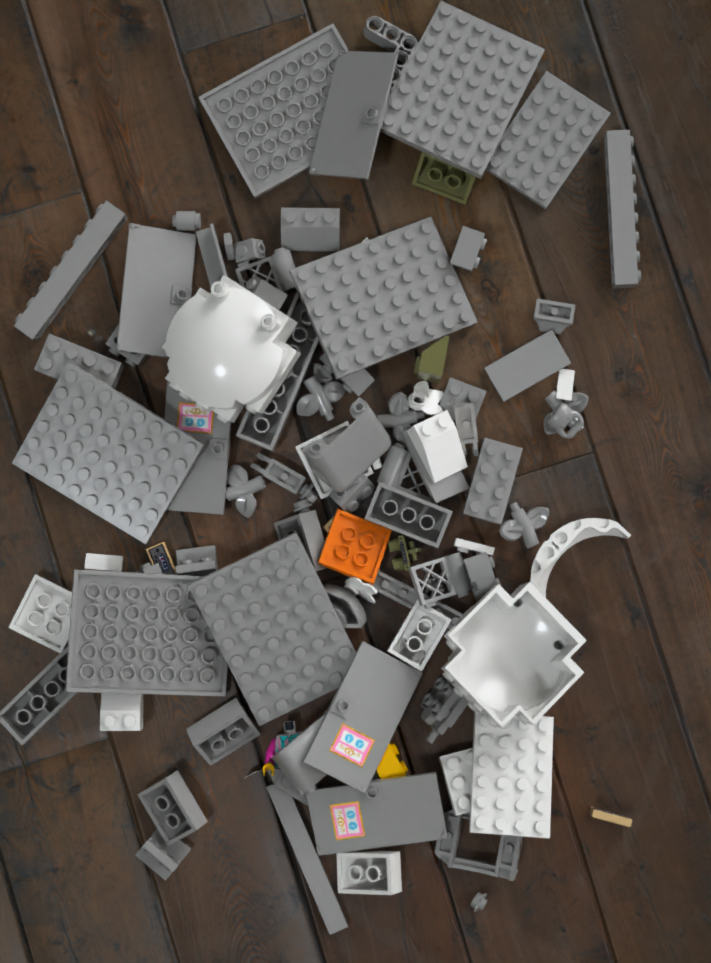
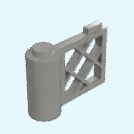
(280, 265)
(394, 471)
(454, 577)

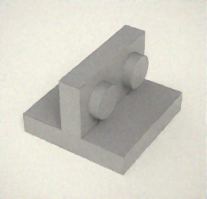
(197, 561)
(160, 857)

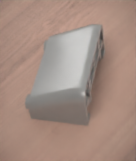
(351, 451)
(291, 760)

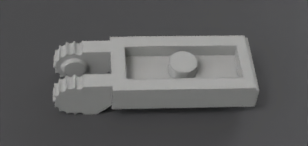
(466, 426)
(280, 474)

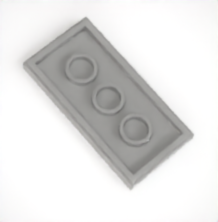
(527, 365)
(442, 489)

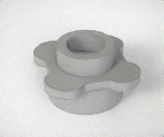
(302, 506)
(479, 901)

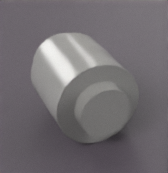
(186, 220)

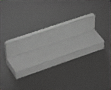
(211, 254)

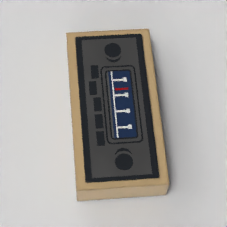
(161, 555)
(610, 816)

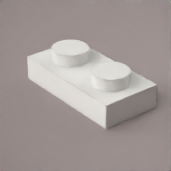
(465, 546)

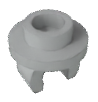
(306, 491)
(432, 582)

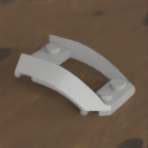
(506, 859)

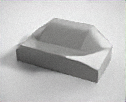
(553, 315)

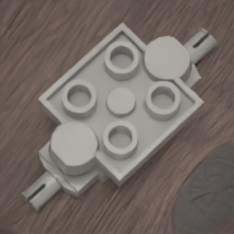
(441, 707)

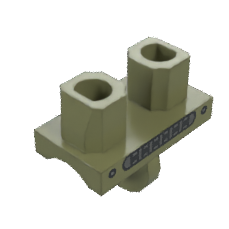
(399, 544)

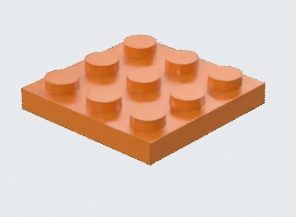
(354, 546)

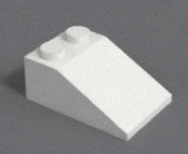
(438, 446)
(418, 636)
(121, 712)
(369, 872)

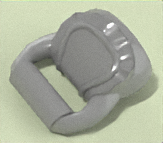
(561, 417)

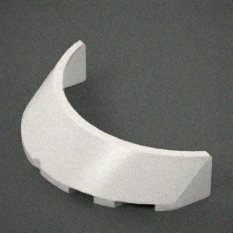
(565, 538)

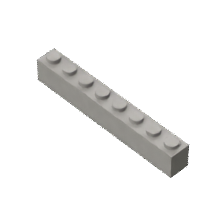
(621, 209)
(71, 271)

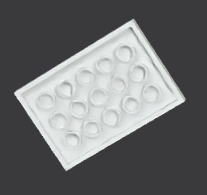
(511, 778)

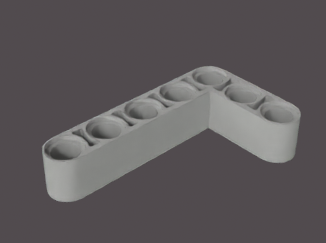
(395, 46)

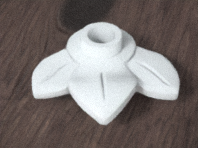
(427, 397)
(359, 588)

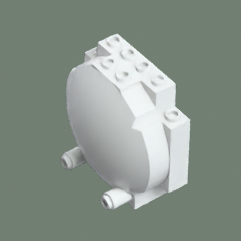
(229, 350)
(512, 655)

